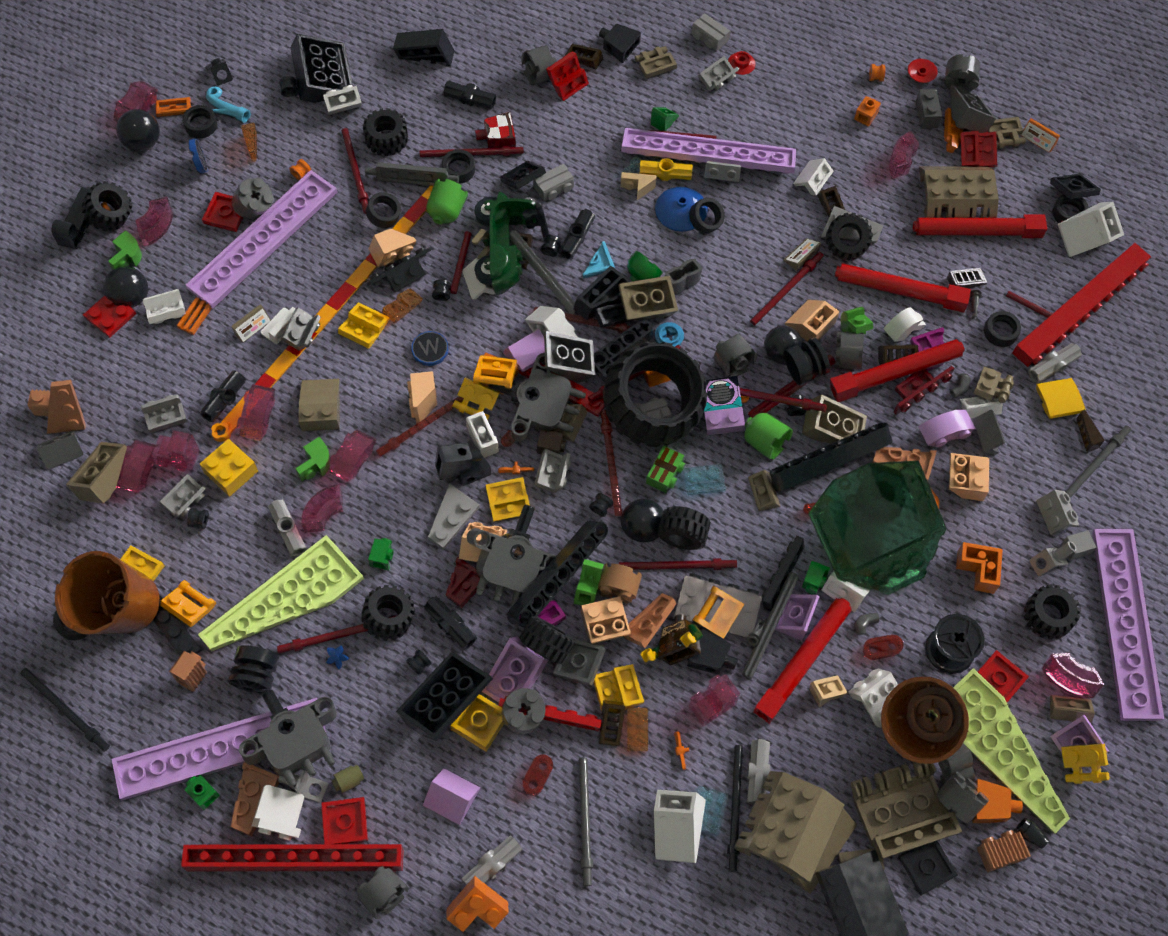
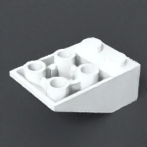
(1091, 228)
(678, 825)

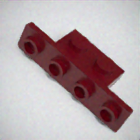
(917, 385)

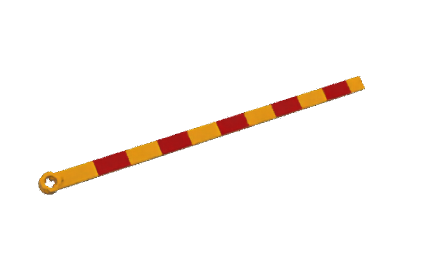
(327, 312)

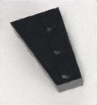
(424, 45)
(600, 293)

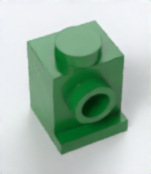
(381, 553)
(815, 577)
(206, 796)

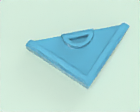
(599, 262)

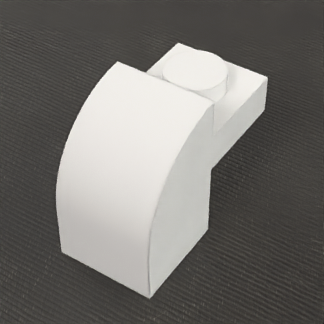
(904, 324)

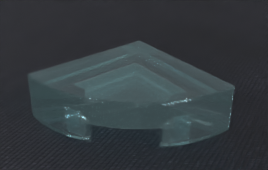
(635, 164)

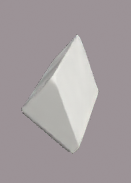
(978, 405)

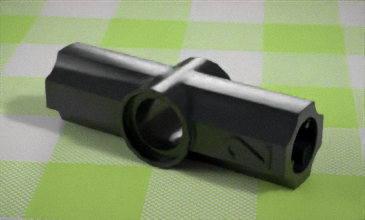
(469, 94)
(576, 234)
(223, 396)
(450, 622)

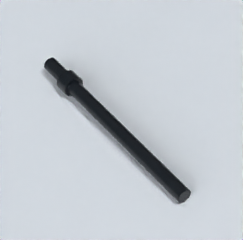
(91, 734)
(735, 809)

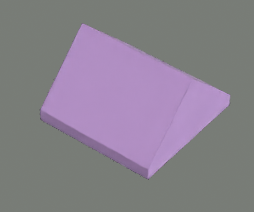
(526, 350)
(797, 615)
(1077, 733)
(450, 796)

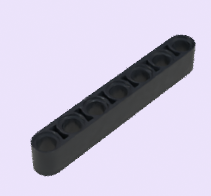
(831, 456)
(549, 575)

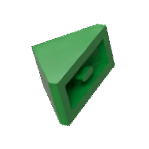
(662, 118)

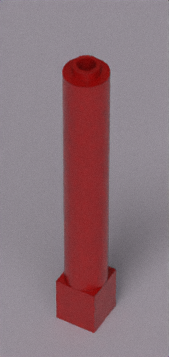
(1028, 227)
(951, 297)
(849, 384)
(802, 660)

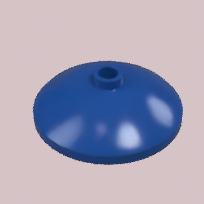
(676, 214)

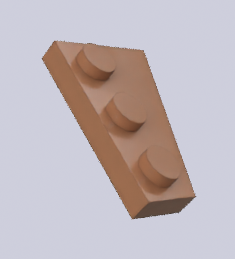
(64, 409)
(891, 454)
(650, 620)
(249, 794)

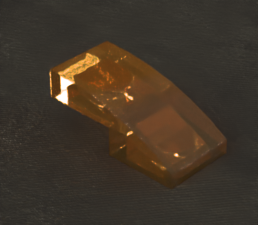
(402, 305)
(637, 729)

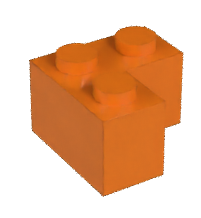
(985, 562)
(475, 901)

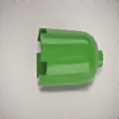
(446, 201)
(767, 434)

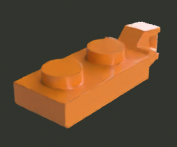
(951, 132)

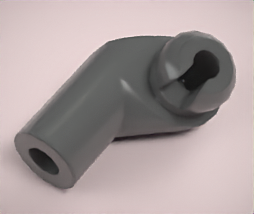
(964, 383)
(863, 621)

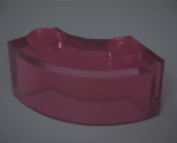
(138, 96)
(902, 153)
(155, 221)
(256, 412)
(351, 455)
(136, 466)
(321, 508)
(1072, 676)

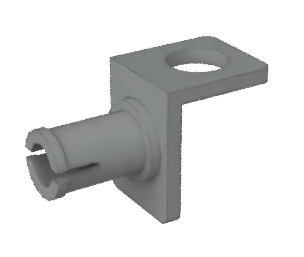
(1054, 557)
(304, 782)

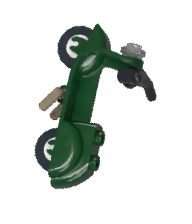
(502, 265)

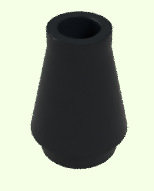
(1032, 833)

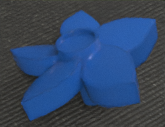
(336, 656)

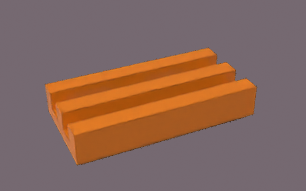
(172, 109)
(180, 325)

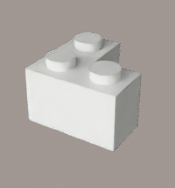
(550, 320)

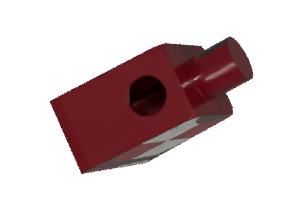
(497, 131)

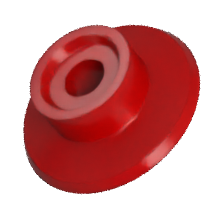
(743, 61)
(922, 70)

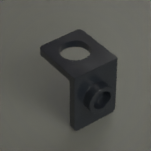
(216, 65)

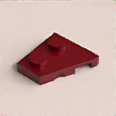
(463, 583)

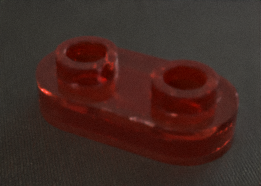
(882, 647)
(537, 775)

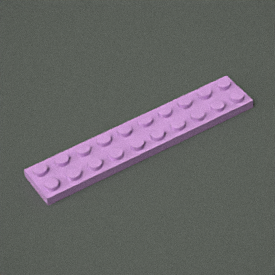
(708, 149)
(261, 239)
(1127, 625)
(188, 756)

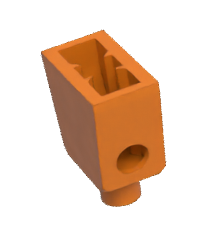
(999, 805)

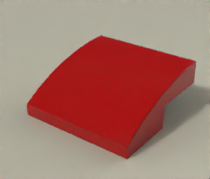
(567, 76)
(979, 149)

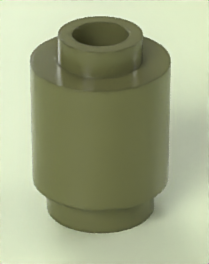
(347, 778)

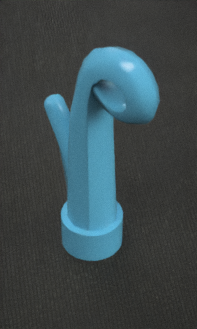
(240, 113)

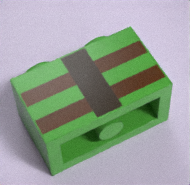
(665, 469)

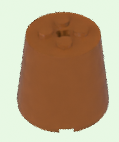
(105, 595)
(910, 728)

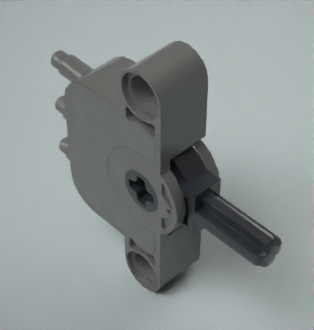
(547, 406)
(508, 568)
(298, 747)

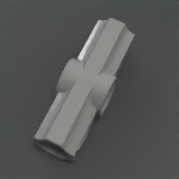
(1055, 362)
(282, 519)
(758, 769)
(494, 861)

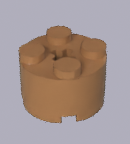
(619, 581)

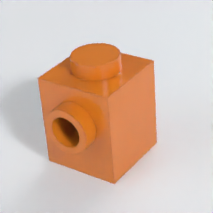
(867, 111)

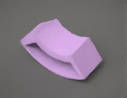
(947, 427)

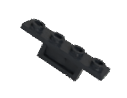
(404, 273)

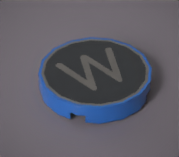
(198, 156)
(430, 348)

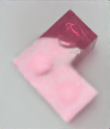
(176, 451)
(718, 699)

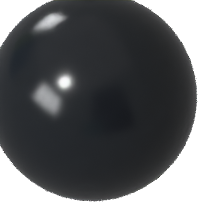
(138, 130)
(125, 286)
(641, 520)

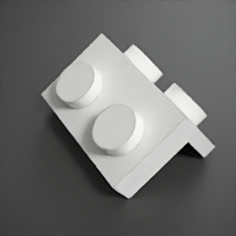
(164, 306)

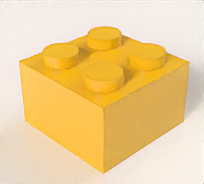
(229, 467)
(479, 722)

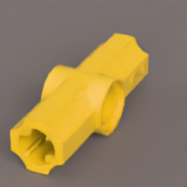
(666, 169)

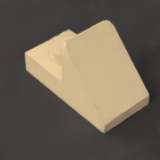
(642, 182)
(827, 689)

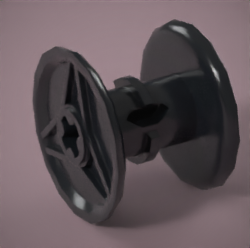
(954, 643)

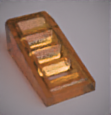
(250, 136)

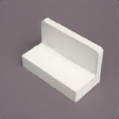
(814, 175)
(474, 286)
(277, 326)
(846, 590)

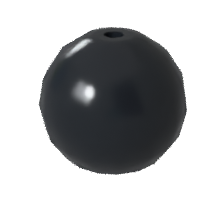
(780, 339)

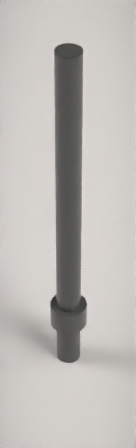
(1115, 442)
(586, 862)

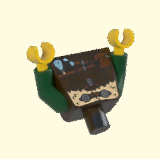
(677, 642)

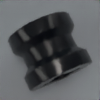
(288, 86)
(550, 245)
(441, 290)
(794, 410)
(601, 504)
(197, 518)
(418, 662)

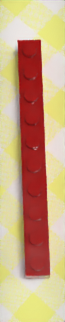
(1080, 306)
(292, 857)

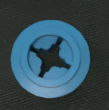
(672, 329)

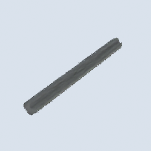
(542, 271)
(770, 625)

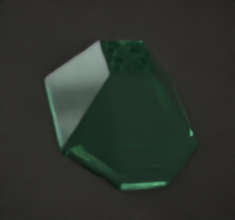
(879, 525)

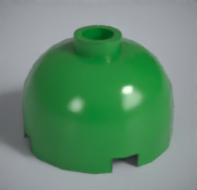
(641, 268)

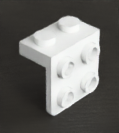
(873, 692)
(278, 812)

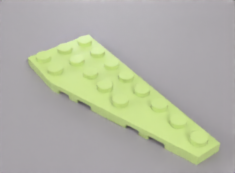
(301, 587)
(1005, 751)

